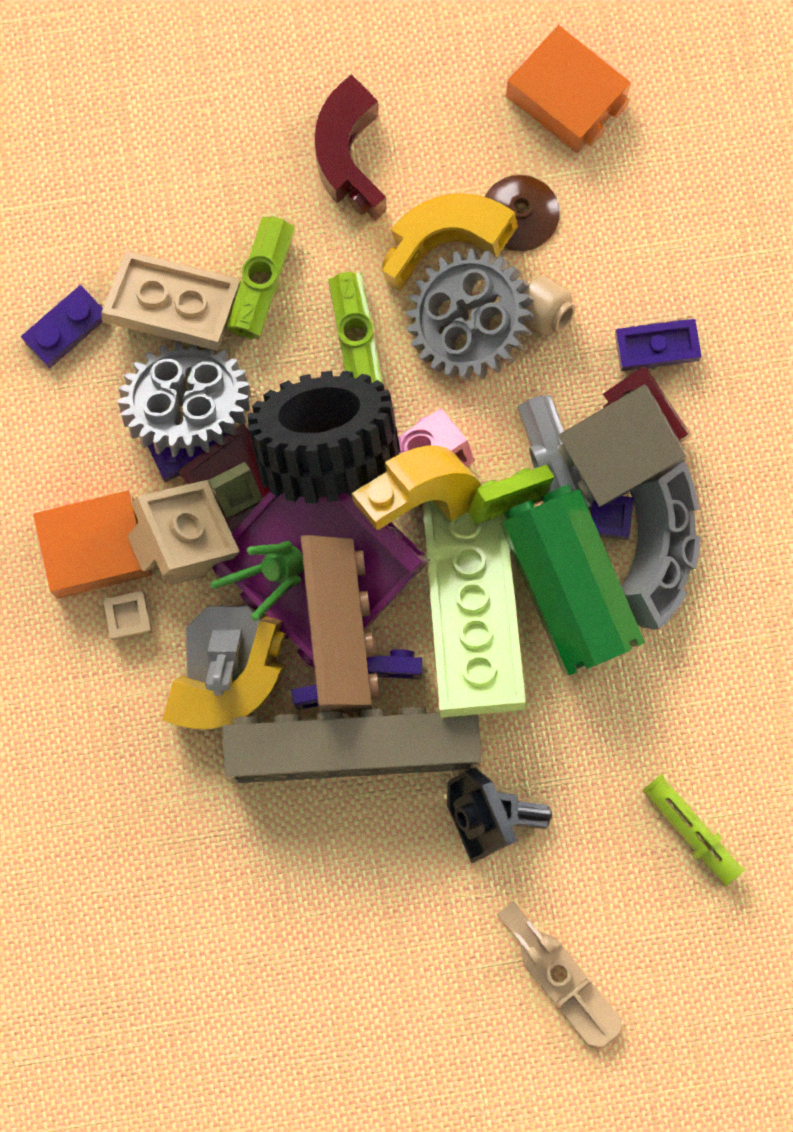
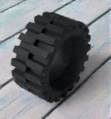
(323, 435)

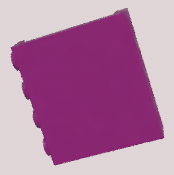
(388, 555)

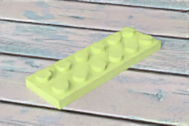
(473, 615)

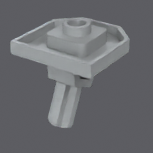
(220, 645)

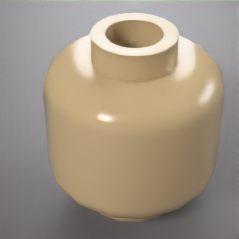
(551, 306)

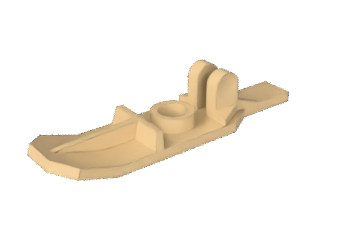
(576, 994)

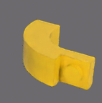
(445, 220)
(416, 478)
(198, 708)

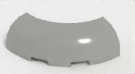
(665, 546)

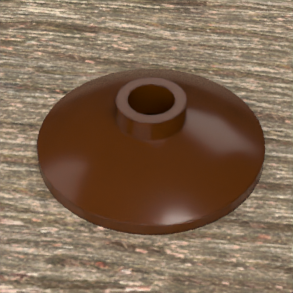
(543, 211)

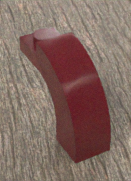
(340, 121)

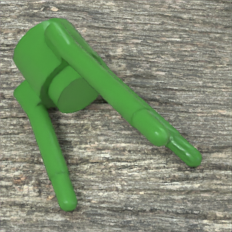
(281, 564)

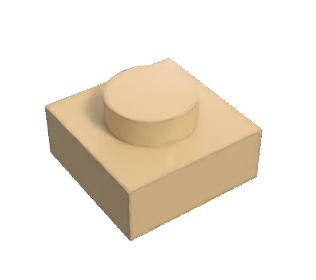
(127, 615)

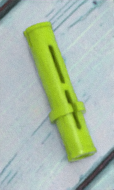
(728, 868)

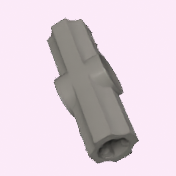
(542, 429)

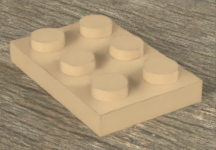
(171, 300)

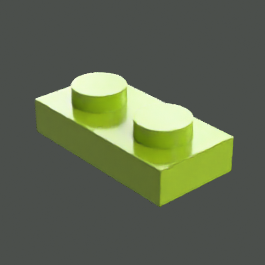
(495, 497)

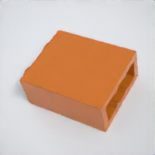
(569, 89)
(88, 544)

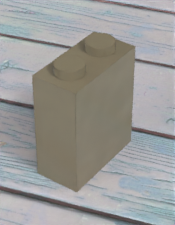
(621, 446)

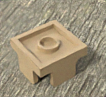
(181, 532)

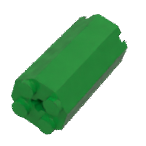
(571, 580)

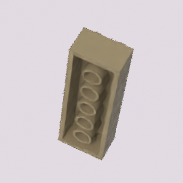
(349, 746)

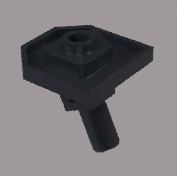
(487, 816)

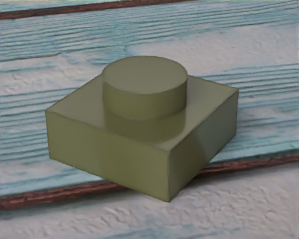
(235, 490)

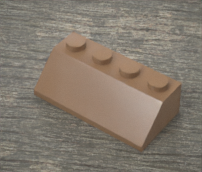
(337, 624)

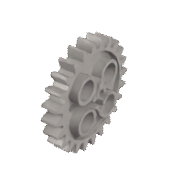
(456, 284)
(210, 407)

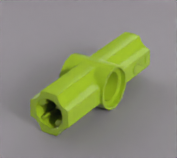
(267, 256)
(351, 312)

